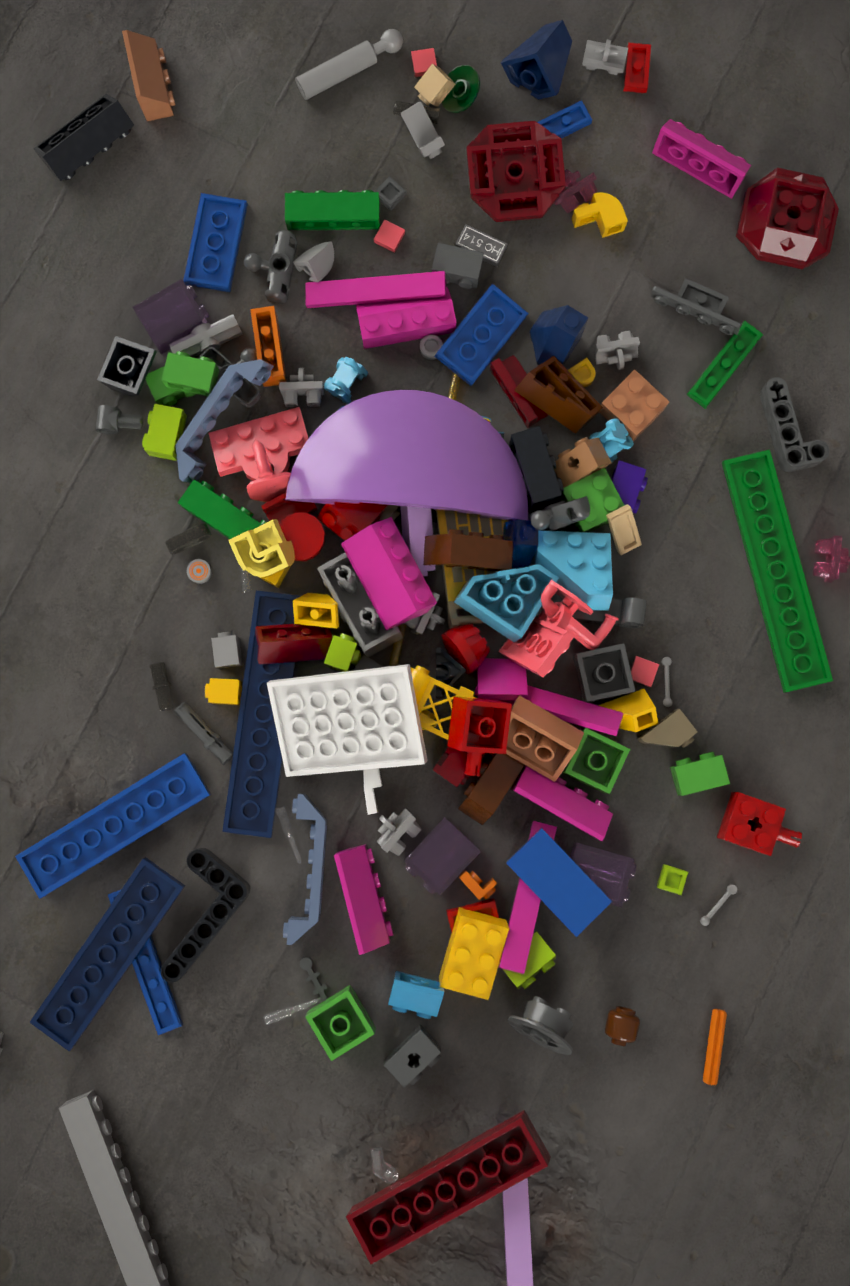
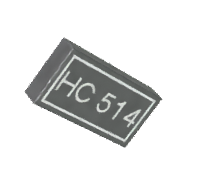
(479, 241)

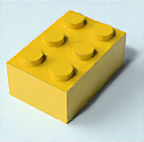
(473, 953)

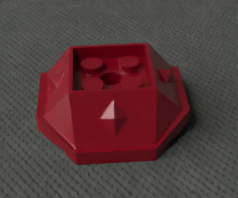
(518, 147)
(774, 235)

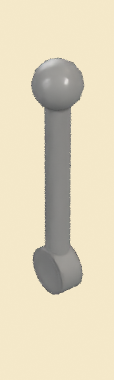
(666, 661)
(731, 889)

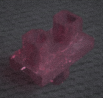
(585, 186)
(836, 559)

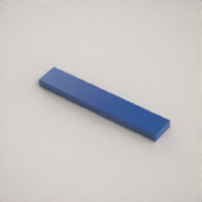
(154, 987)

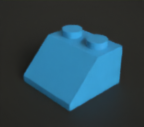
(416, 994)

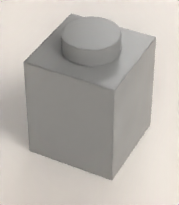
(226, 650)

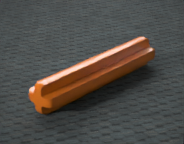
(714, 1047)

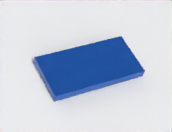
(215, 242)
(481, 335)
(558, 882)

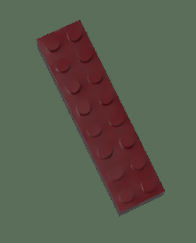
(448, 1187)

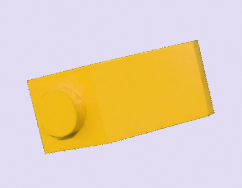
(316, 610)

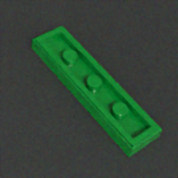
(724, 364)

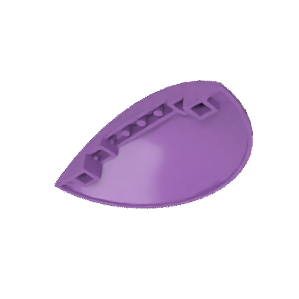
(410, 453)

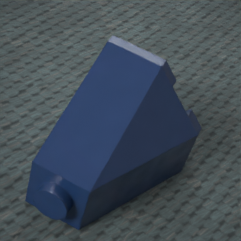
(540, 61)
(557, 333)

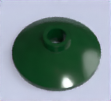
(465, 90)

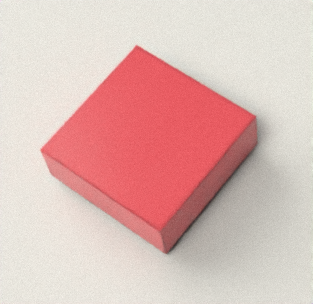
(422, 60)
(389, 236)
(643, 671)

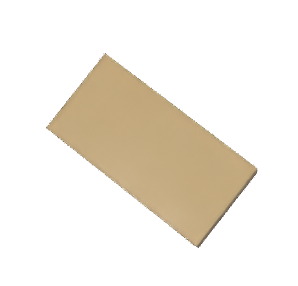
(624, 529)

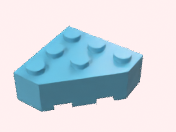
(581, 564)
(506, 598)

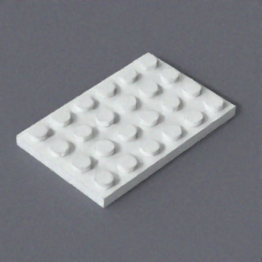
(347, 721)

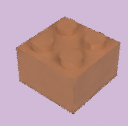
(634, 404)

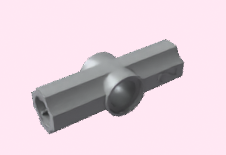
(207, 336)

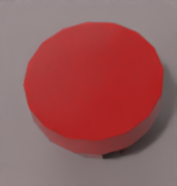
(305, 534)
(466, 646)

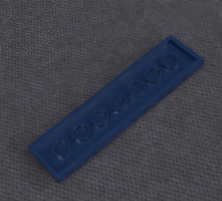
(107, 954)

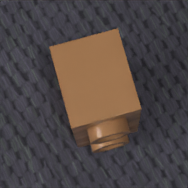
(581, 461)

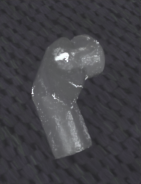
(381, 1168)

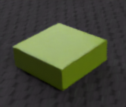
(672, 879)

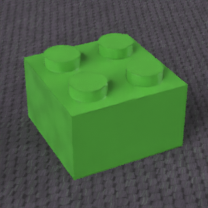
(601, 497)
(597, 761)
(340, 1022)

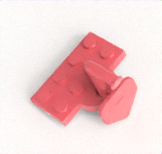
(260, 448)
(553, 631)

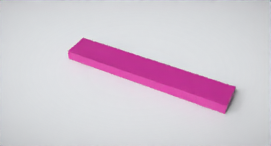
(376, 289)
(574, 710)
(522, 918)

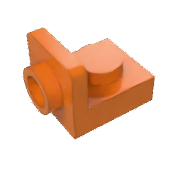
(473, 882)

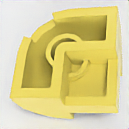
(263, 550)

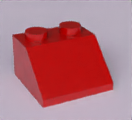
(350, 518)

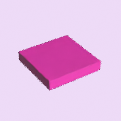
(501, 680)

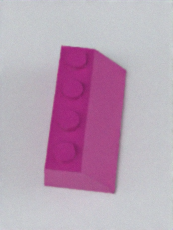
(700, 158)
(405, 320)
(389, 573)
(564, 802)
(363, 899)

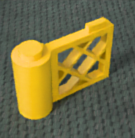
(423, 687)

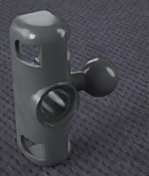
(280, 254)
(244, 392)
(560, 514)

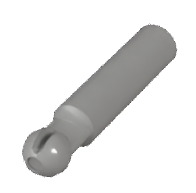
(347, 64)

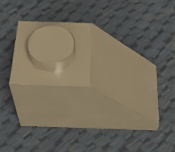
(671, 731)

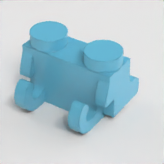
(344, 377)
(614, 438)

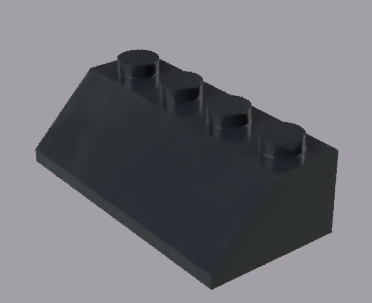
(84, 137)

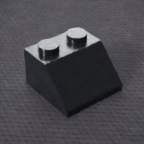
(126, 366)

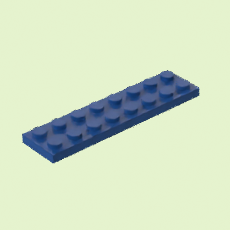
(112, 825)

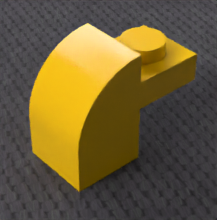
(605, 211)

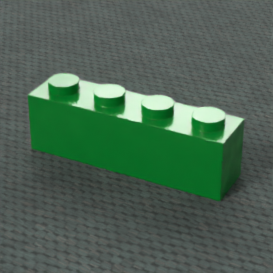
(332, 210)
(217, 510)

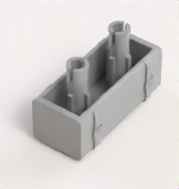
(356, 606)

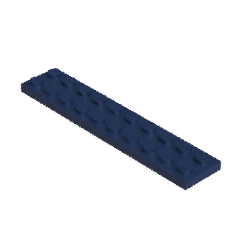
(257, 749)

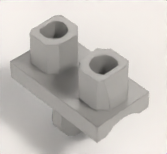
(605, 57)
(616, 351)
(302, 386)
(418, 624)
(394, 828)

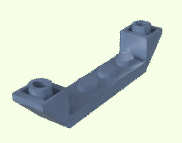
(189, 465)
(299, 926)

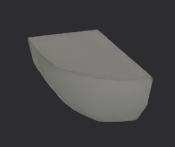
(316, 261)

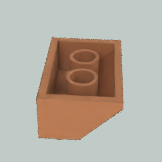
(149, 76)
(541, 739)

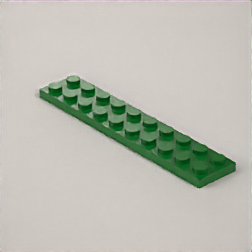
(777, 571)

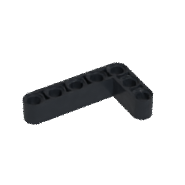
(211, 916)

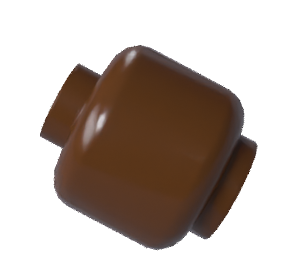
(622, 1025)

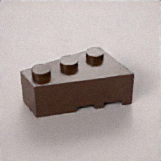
(559, 395)
(468, 551)
(491, 787)

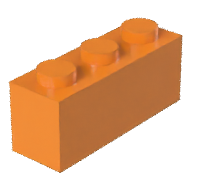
(269, 342)

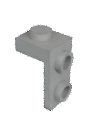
(422, 130)

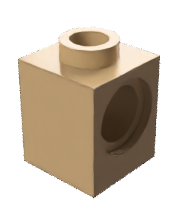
(434, 86)

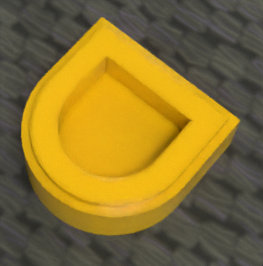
(583, 372)

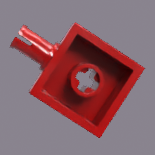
(478, 729)
(766, 828)

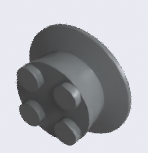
(544, 1025)

